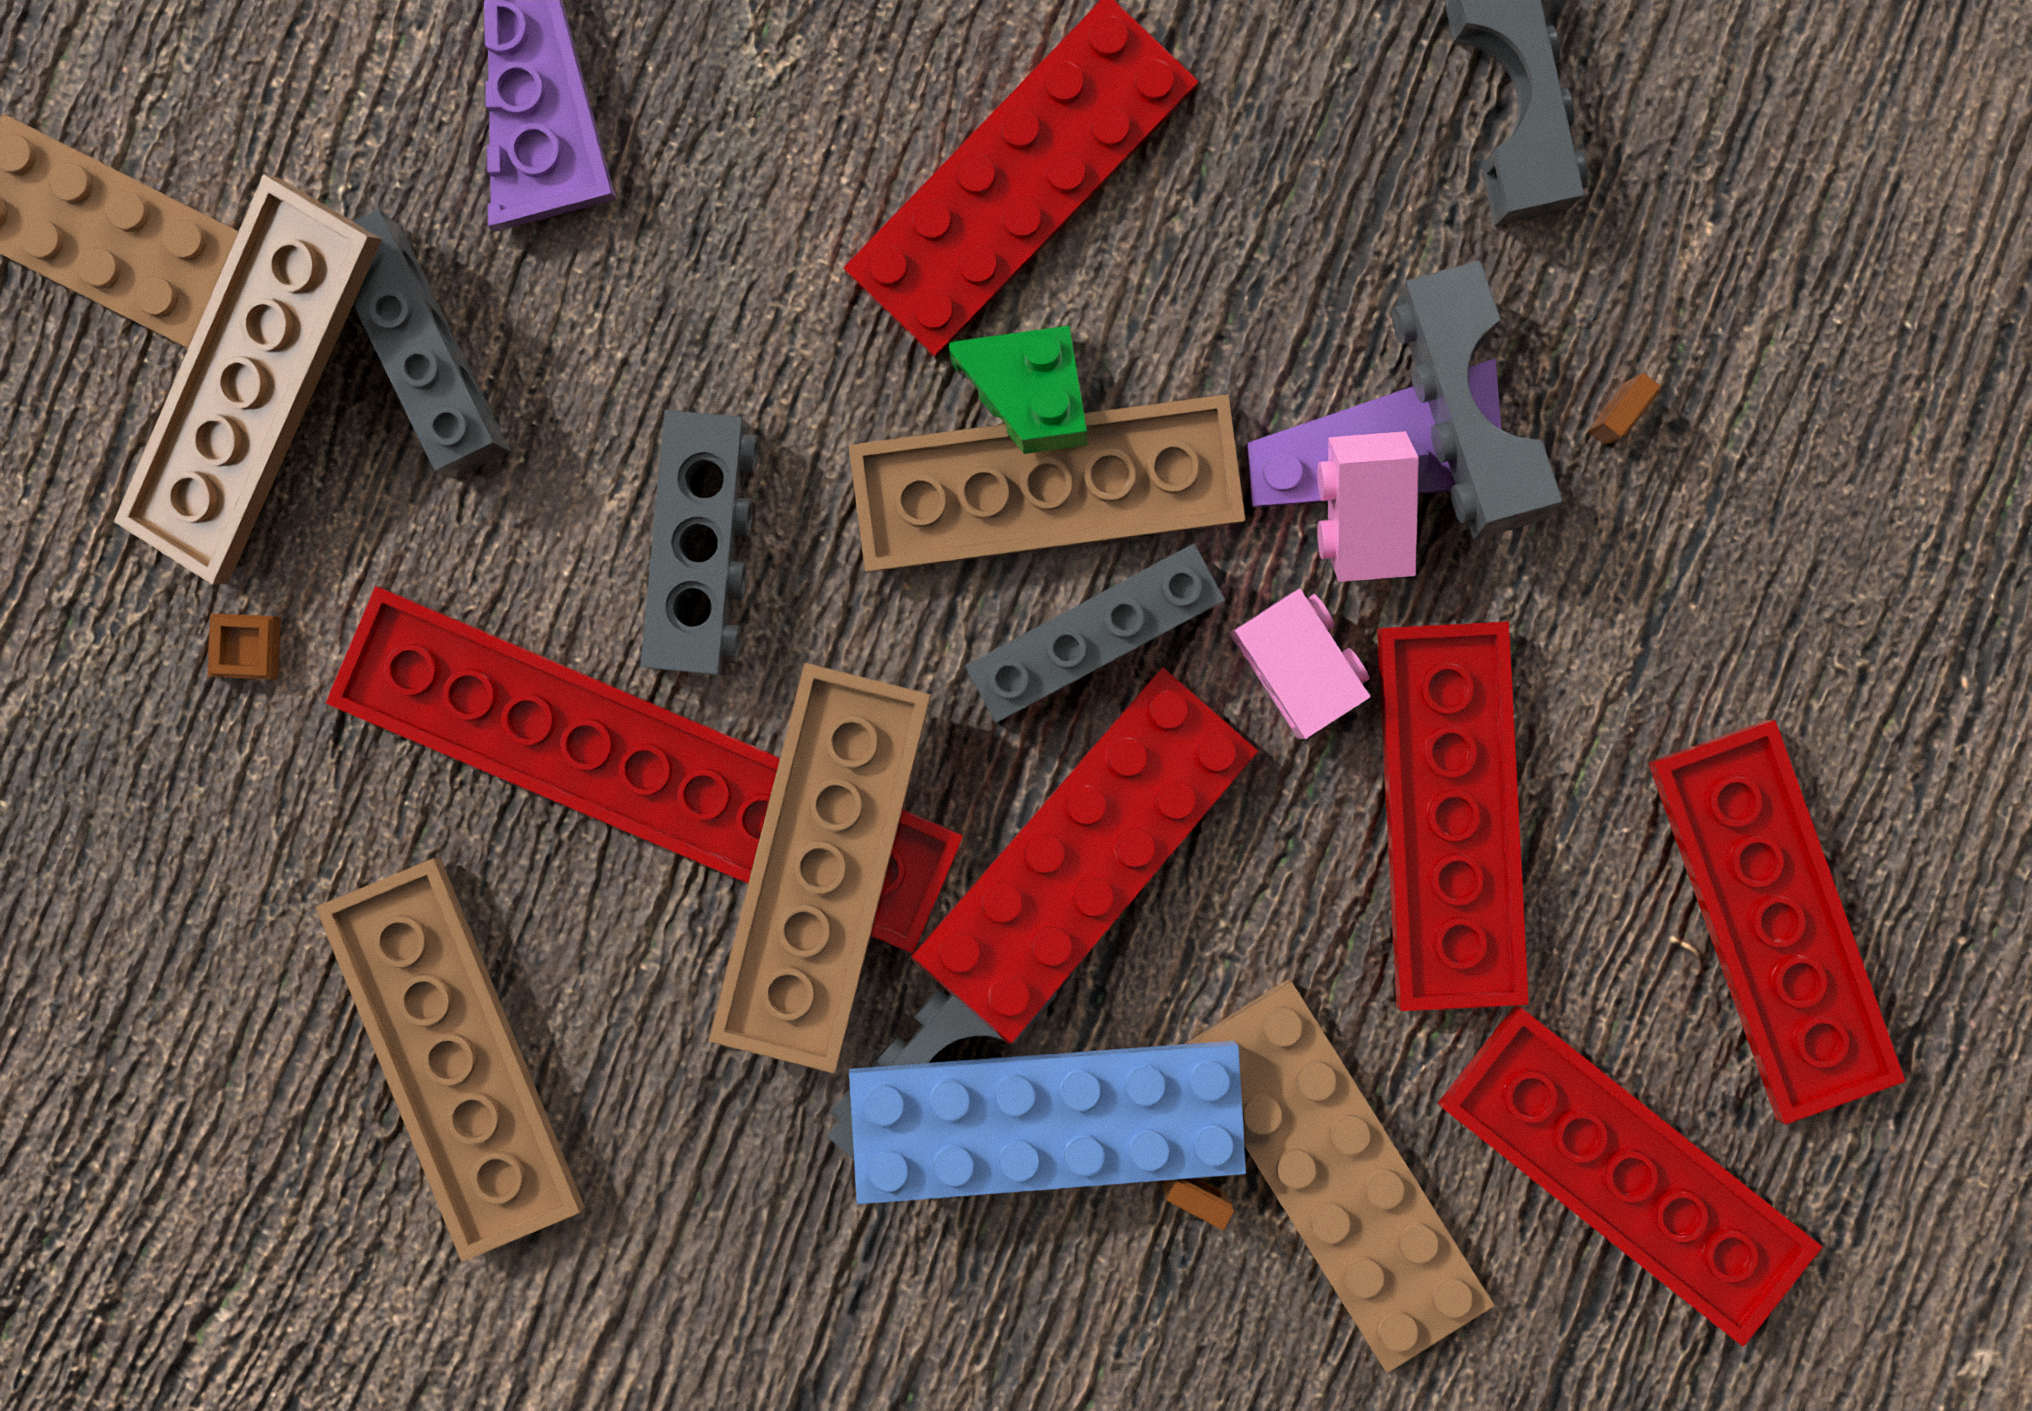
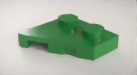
(1028, 384)

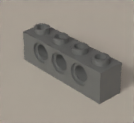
(424, 357)
(687, 446)
(1094, 633)

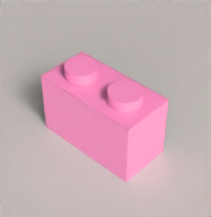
(1370, 506)
(1302, 663)

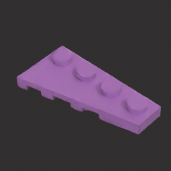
(541, 121)
(1286, 463)

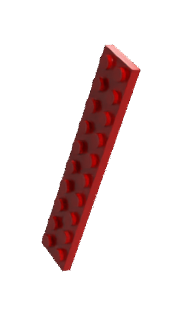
(596, 748)

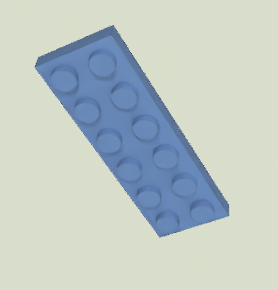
(1047, 1121)

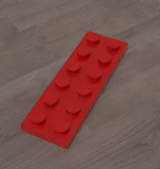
(1021, 176)
(1452, 816)
(1084, 855)
(1776, 921)
(1629, 1175)

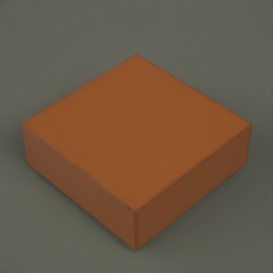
(1624, 409)
(244, 646)
(1200, 1200)

